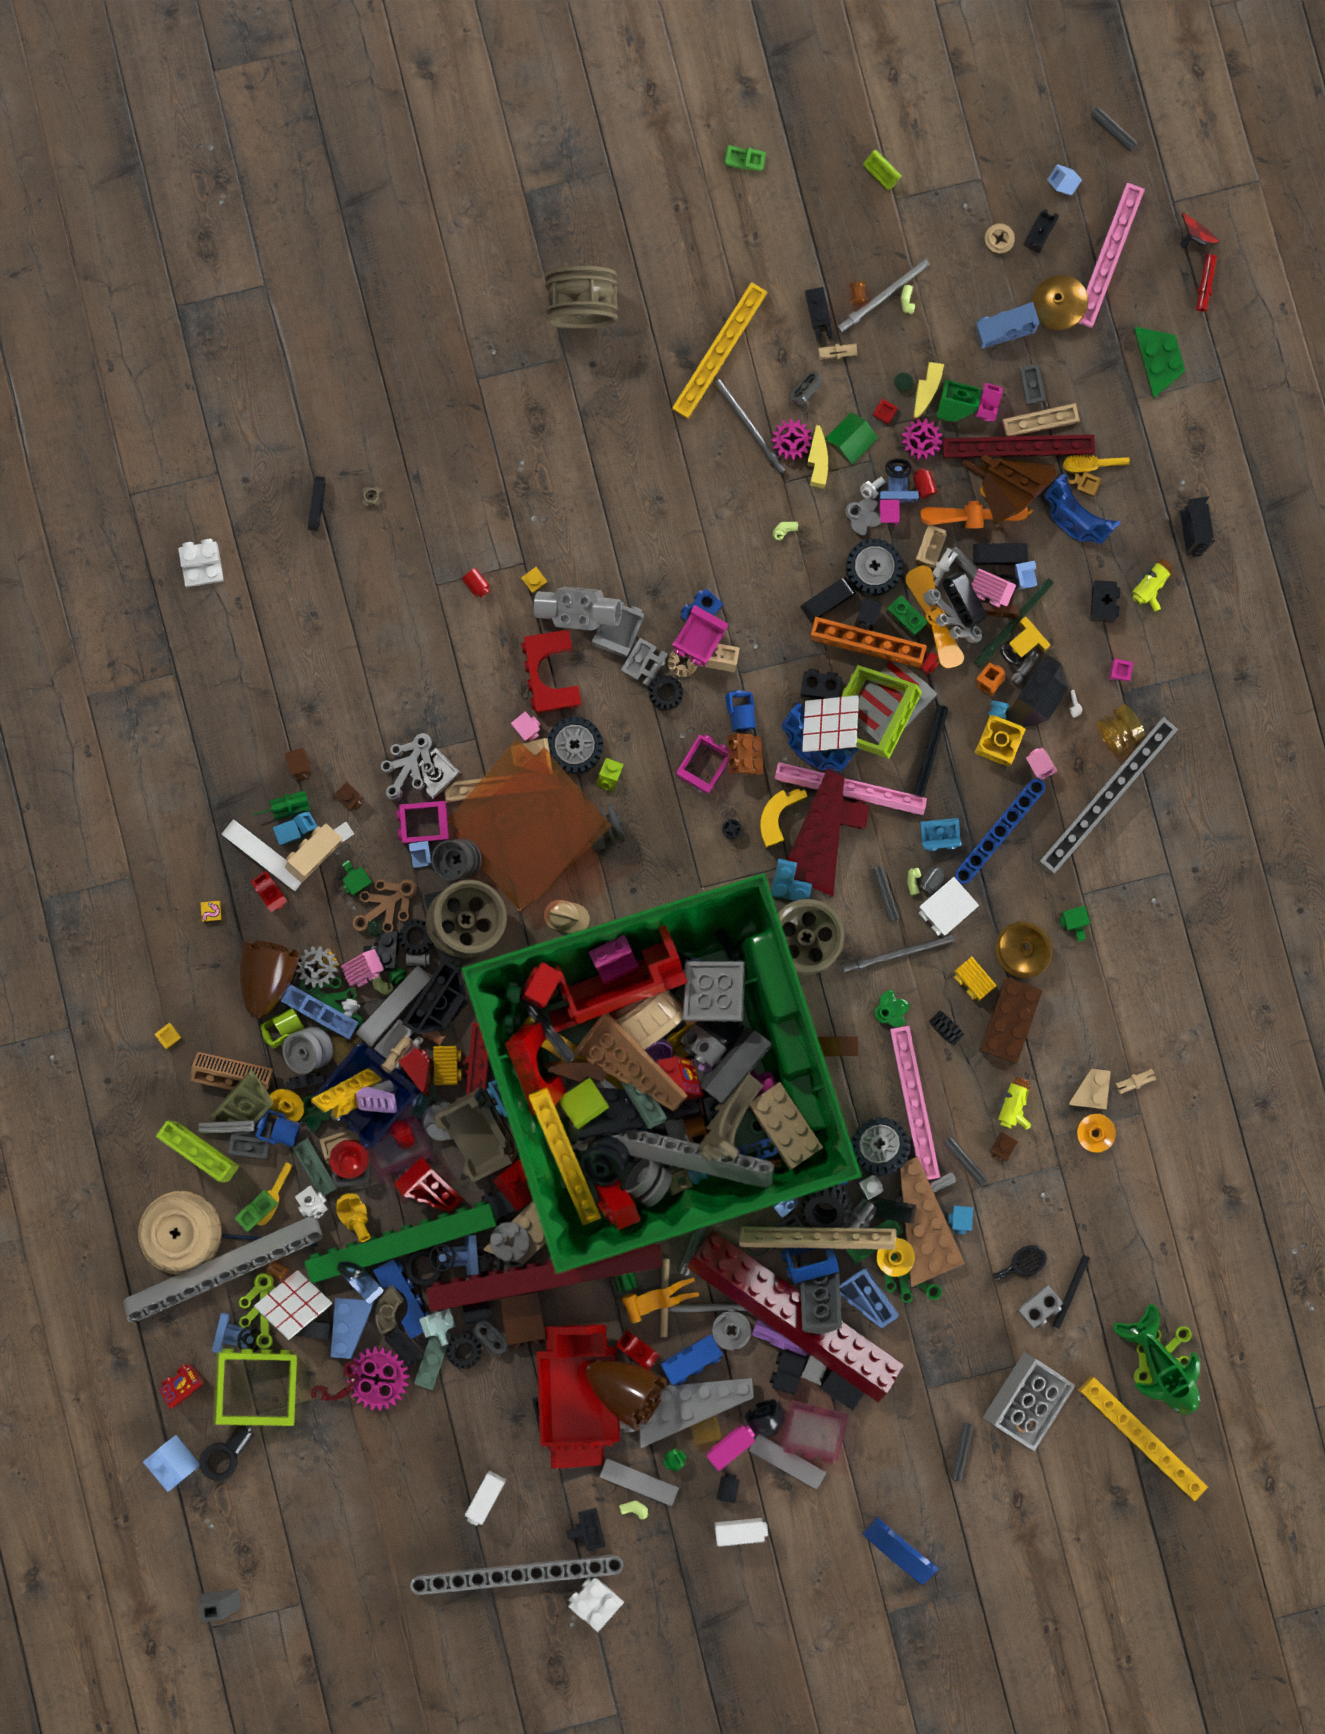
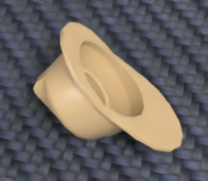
(566, 916)

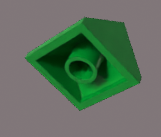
(852, 437)

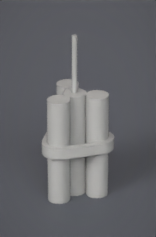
(861, 1215)

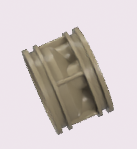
(582, 297)
(491, 910)
(824, 918)

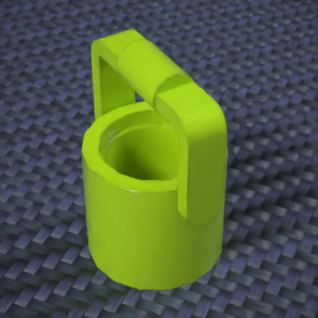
(286, 1023)

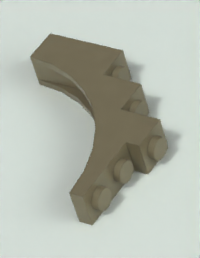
(724, 1125)

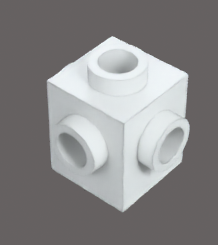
(311, 1203)

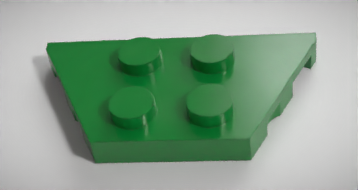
(1159, 357)

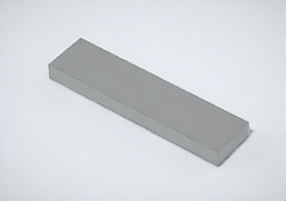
(787, 1462)
(639, 1482)

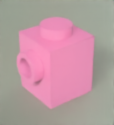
(526, 727)
(1041, 763)

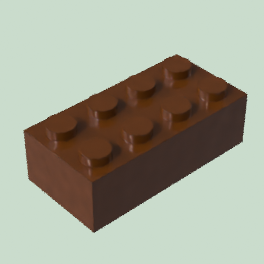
(1010, 1020)

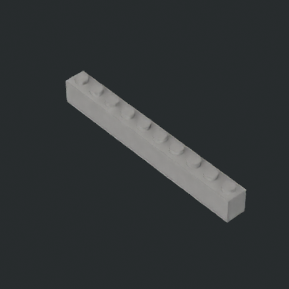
(1107, 796)

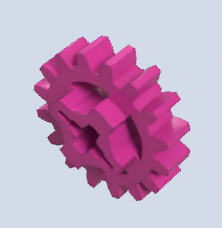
(799, 439)
(928, 439)

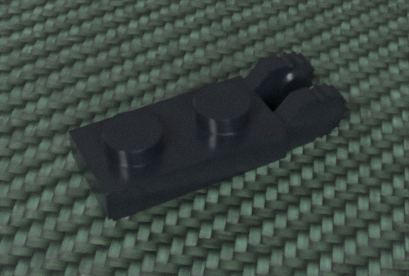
(818, 311)

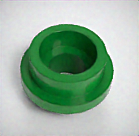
(397, 976)

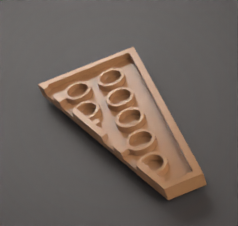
(623, 1058)
(929, 1234)

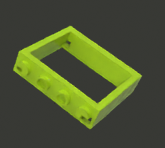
(902, 714)
(197, 1151)
(247, 1354)

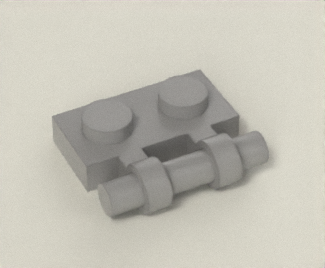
(638, 660)

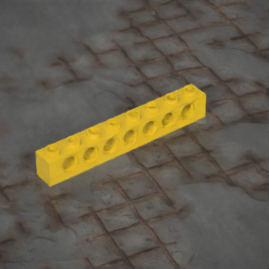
(1142, 1438)

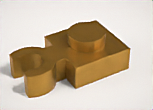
(1086, 484)

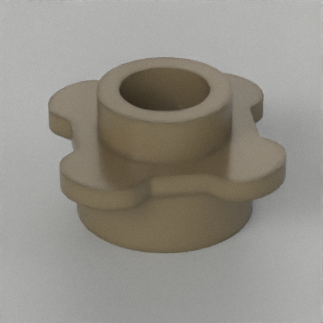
(371, 491)

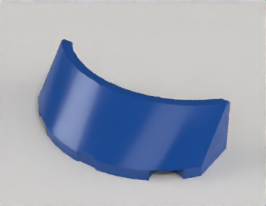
(1074, 517)
(823, 759)
(900, 1551)

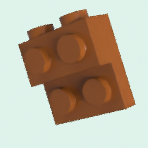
(745, 754)

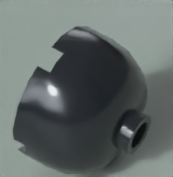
(766, 1418)

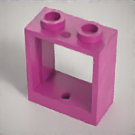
(695, 781)
(443, 822)
(731, 1446)

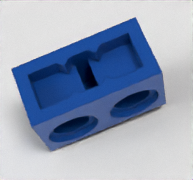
(716, 605)

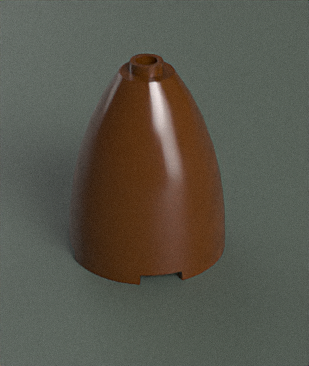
(265, 975)
(626, 1390)

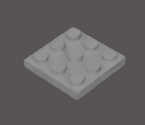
(714, 991)

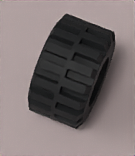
(824, 1218)

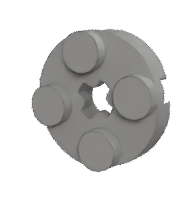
(429, 1123)
(499, 1238)
(731, 1341)

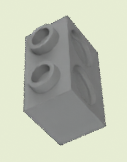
(703, 1045)
(1037, 1302)

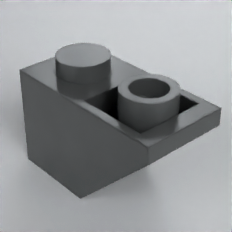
(218, 1604)

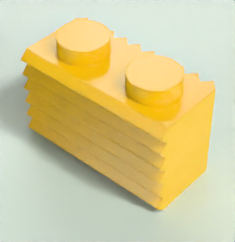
(974, 979)
(446, 1065)

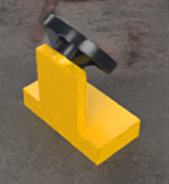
(1024, 643)

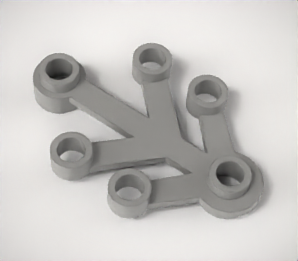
(971, 634)
(409, 764)

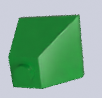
(958, 401)

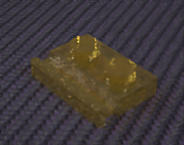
(706, 1431)

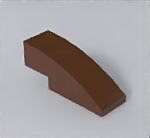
(839, 1046)
(576, 1069)

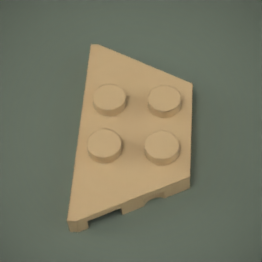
(531, 1223)

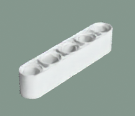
(260, 853)

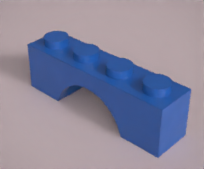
(392, 1273)

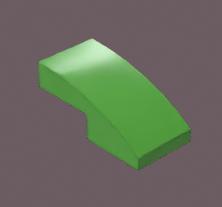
(744, 158)
(256, 1210)

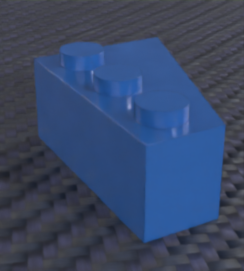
(691, 1360)

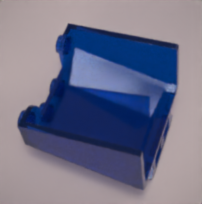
(372, 1124)

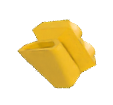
(1000, 740)

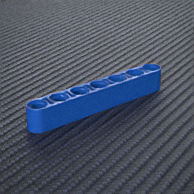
(1006, 825)

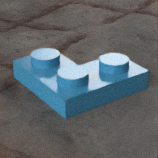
(785, 885)

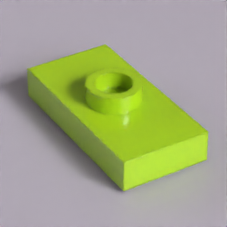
(881, 170)

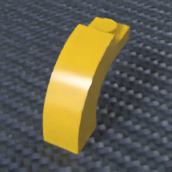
(769, 825)

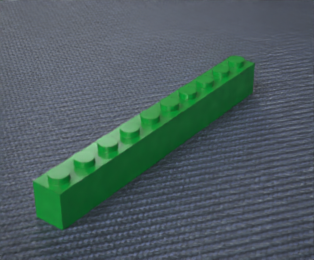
(403, 1242)

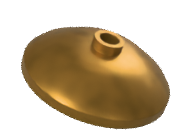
(1060, 313)
(1013, 954)

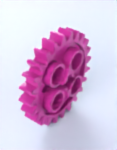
(380, 1361)

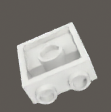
(200, 563)
(595, 1603)

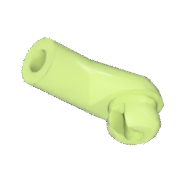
(905, 299)
(782, 528)
(911, 881)
(382, 986)
(635, 1507)

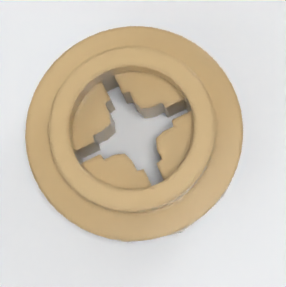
(997, 230)
(680, 670)

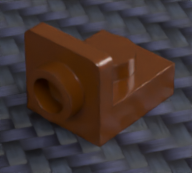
(349, 797)
(1002, 1147)

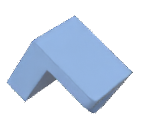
(1064, 179)
(1026, 574)
(420, 854)

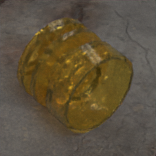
(1117, 730)

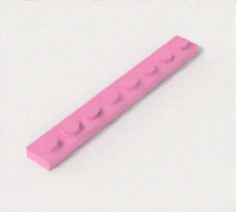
(1111, 251)
(854, 789)
(914, 1100)

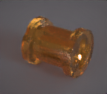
(858, 292)
(280, 1275)

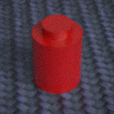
(924, 483)
(476, 583)
(402, 1134)

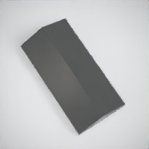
(735, 1065)
(821, 1302)

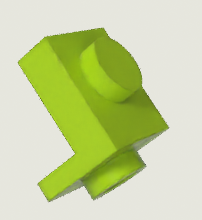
(609, 774)

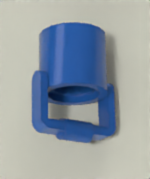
(742, 716)
(284, 1130)

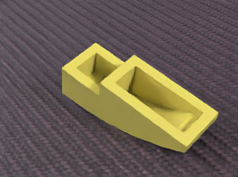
(927, 388)
(818, 459)

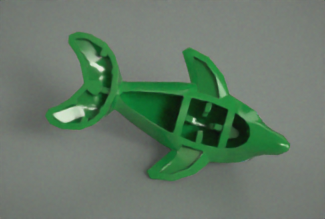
(1171, 1379)

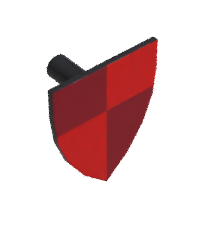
(1196, 233)

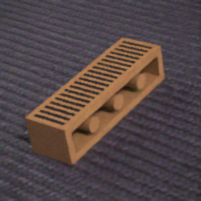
(226, 1072)

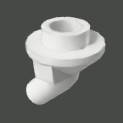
(869, 490)
(350, 1007)

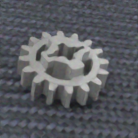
(315, 976)

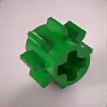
(674, 1459)

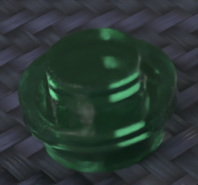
(903, 381)
(374, 927)

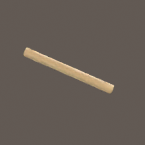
(664, 1311)

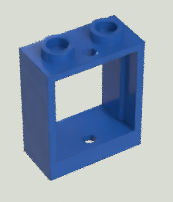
(811, 1271)

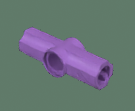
(767, 1333)

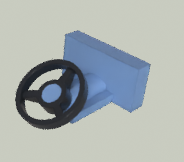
(898, 483)
(457, 1256)
(360, 1280)
(234, 1335)

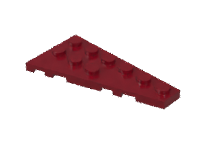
(818, 838)

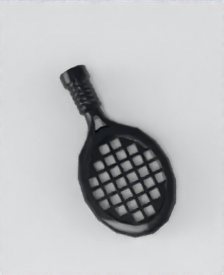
(1005, 1272)

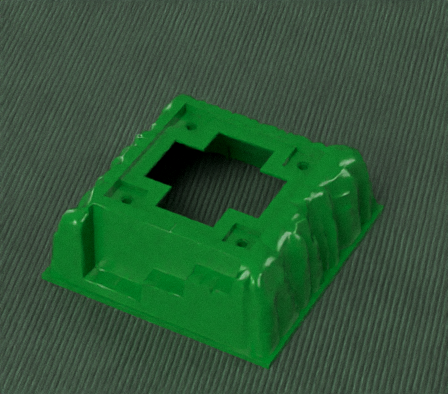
(771, 1007)

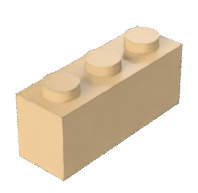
(313, 852)

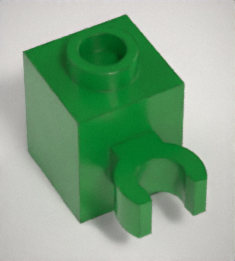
(356, 880)
(1075, 919)

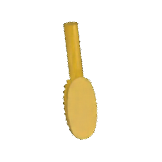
(1086, 463)
(275, 1190)

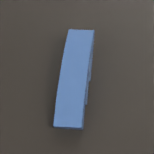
(319, 1011)

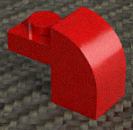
(269, 891)
(637, 1350)

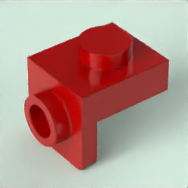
(929, 664)

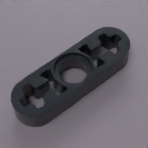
(316, 503)

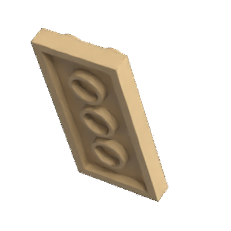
(785, 1125)

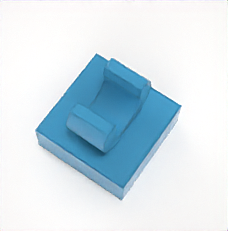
(305, 823)

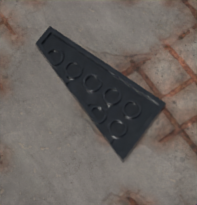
(624, 1116)

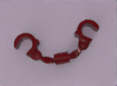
(345, 1391)

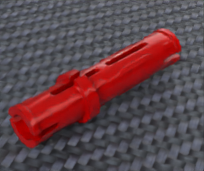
(1202, 304)

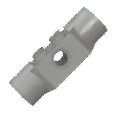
(577, 608)

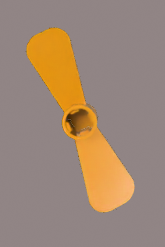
(920, 581)

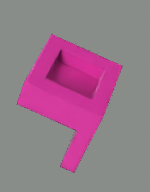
(889, 511)
(1120, 670)

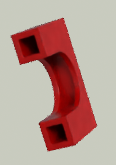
(545, 698)
(523, 1053)

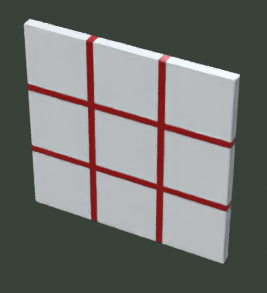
(830, 723)
(293, 1304)

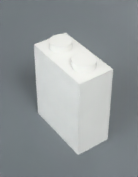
(947, 907)
(485, 1498)
(740, 1531)

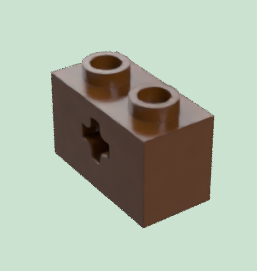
(299, 764)

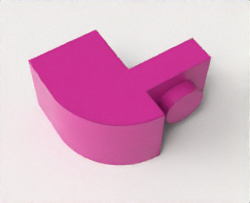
(989, 402)

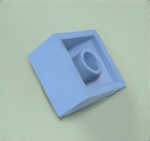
(171, 1463)

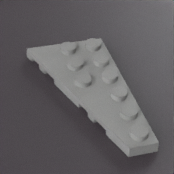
(692, 1403)

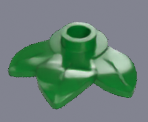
(894, 1008)

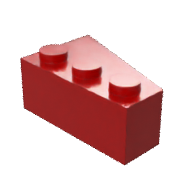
(541, 985)
(428, 1186)
(616, 1205)

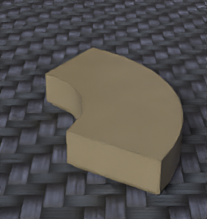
(386, 1310)

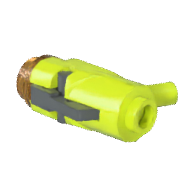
(1150, 582)
(1013, 1102)

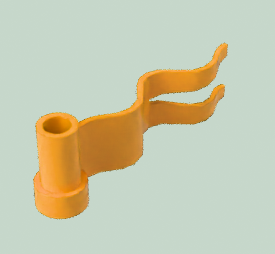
(655, 1299)

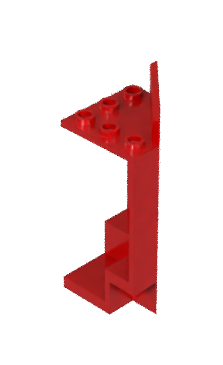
(591, 998)
(570, 1414)

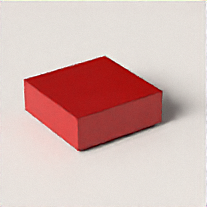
(885, 411)

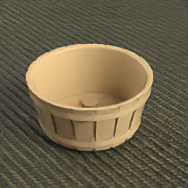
(650, 1018)
(198, 1226)

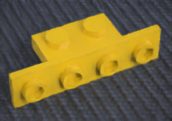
(343, 1096)

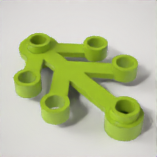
(263, 1290)
(1143, 1368)

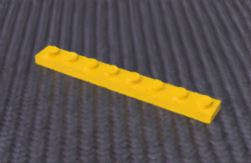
(719, 350)
(564, 1156)

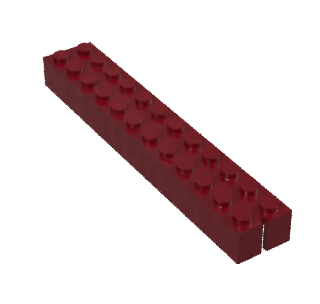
(538, 1278)
(780, 1308)

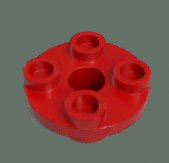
(349, 1158)

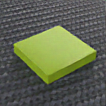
(583, 1103)

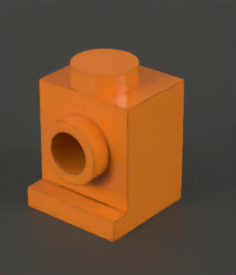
(984, 680)

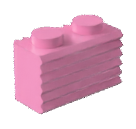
(992, 587)
(362, 968)

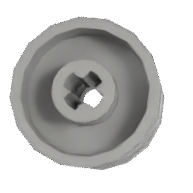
(307, 1050)
(647, 1182)

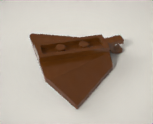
(1013, 485)

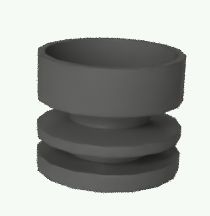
(616, 829)
(448, 858)

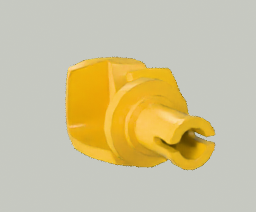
(353, 1215)

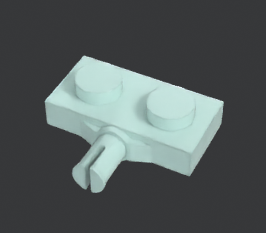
(437, 1325)

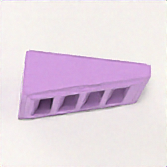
(375, 1100)

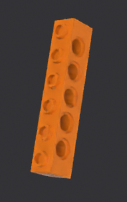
(868, 642)

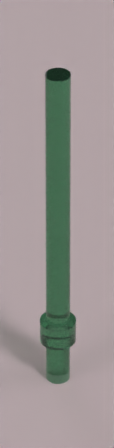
(989, 650)

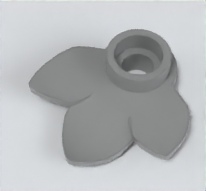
(866, 515)

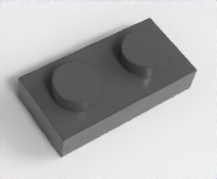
(1032, 384)

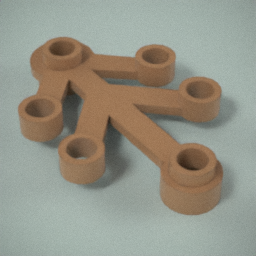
(387, 903)

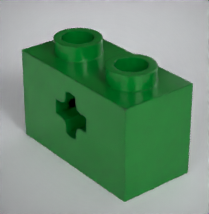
(906, 616)

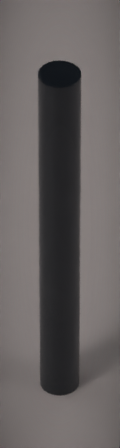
(1071, 1291)

